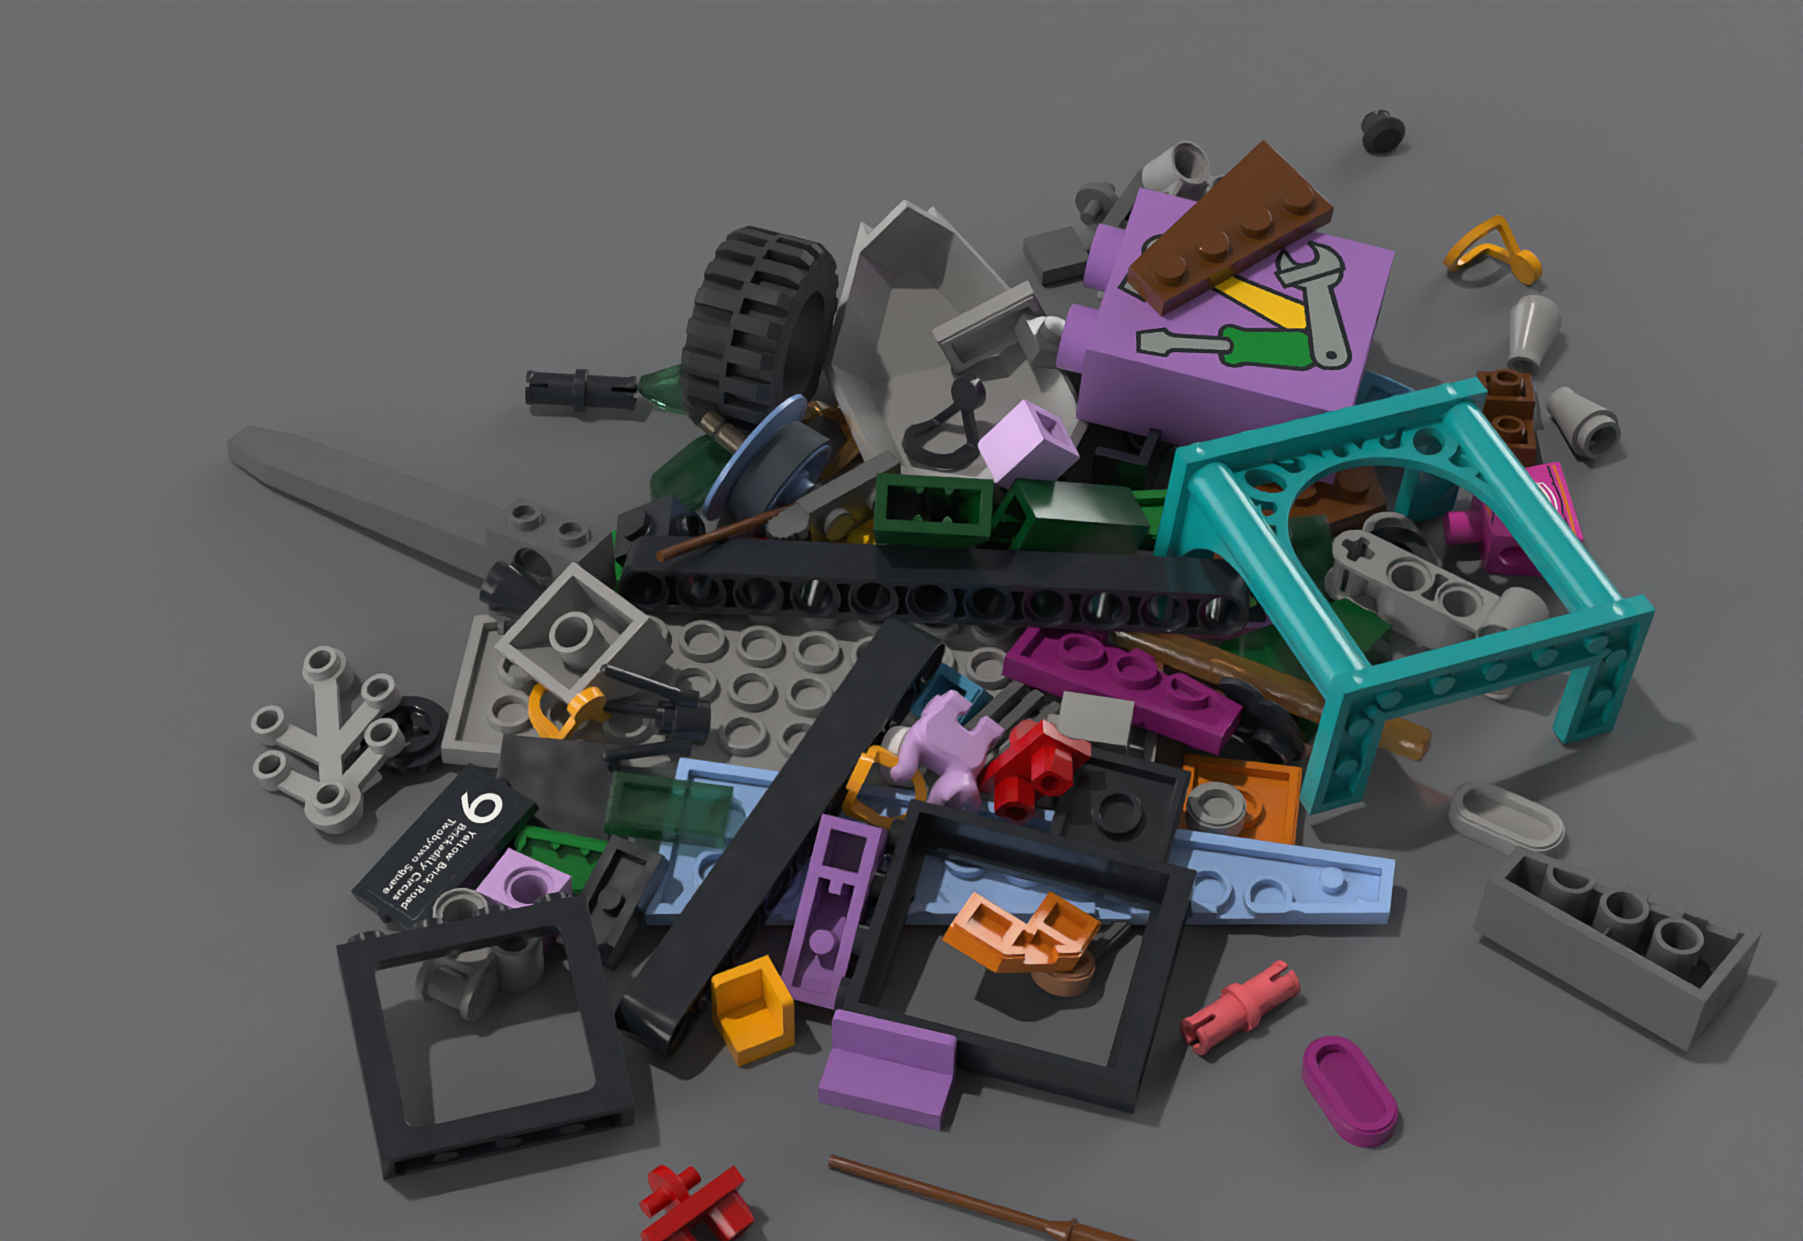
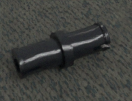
(581, 390)

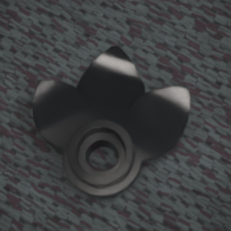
(1267, 724)

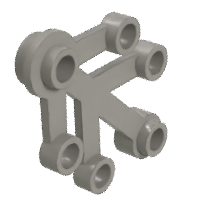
(337, 799)

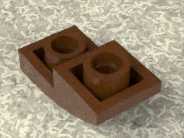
(1511, 410)

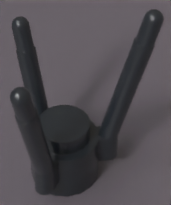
(681, 720)

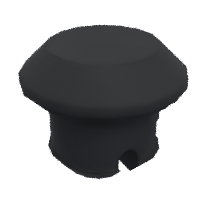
(1381, 132)

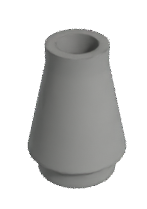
(1531, 332)
(1586, 425)

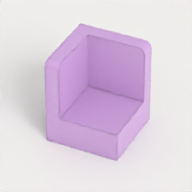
(1028, 446)

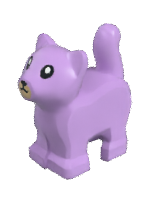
(949, 751)

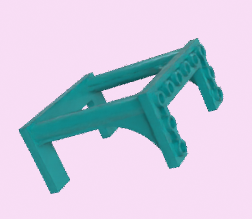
(1443, 447)

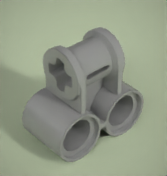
(473, 977)

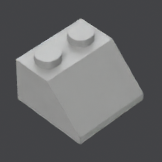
(579, 629)

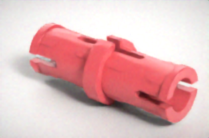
(1240, 1007)

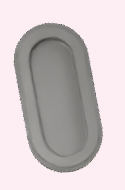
(1504, 819)

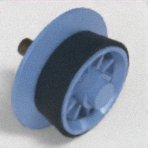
(769, 466)

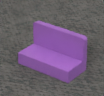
(889, 1070)

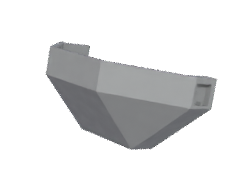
(885, 358)

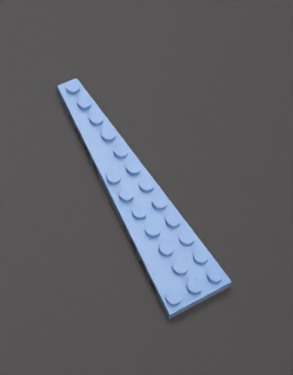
(1233, 884)

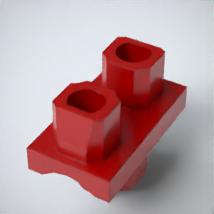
(1033, 766)
(715, 1204)

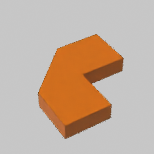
(1004, 944)

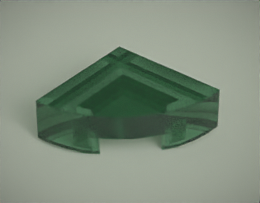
(663, 388)

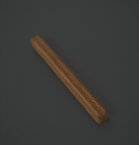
(1291, 693)

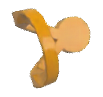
(1523, 263)
(582, 707)
(861, 812)

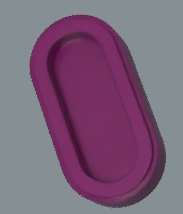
(1349, 1091)

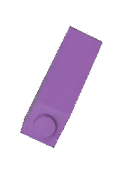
(832, 908)

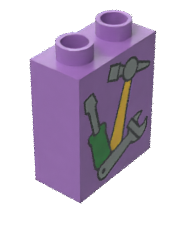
(1239, 357)

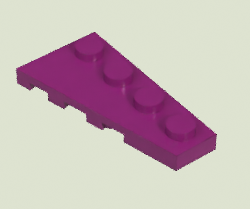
(1092, 666)

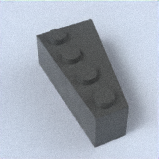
(1615, 945)

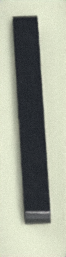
(776, 838)

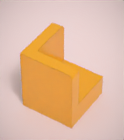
(753, 1010)

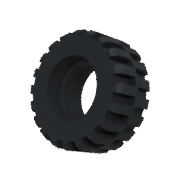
(758, 327)

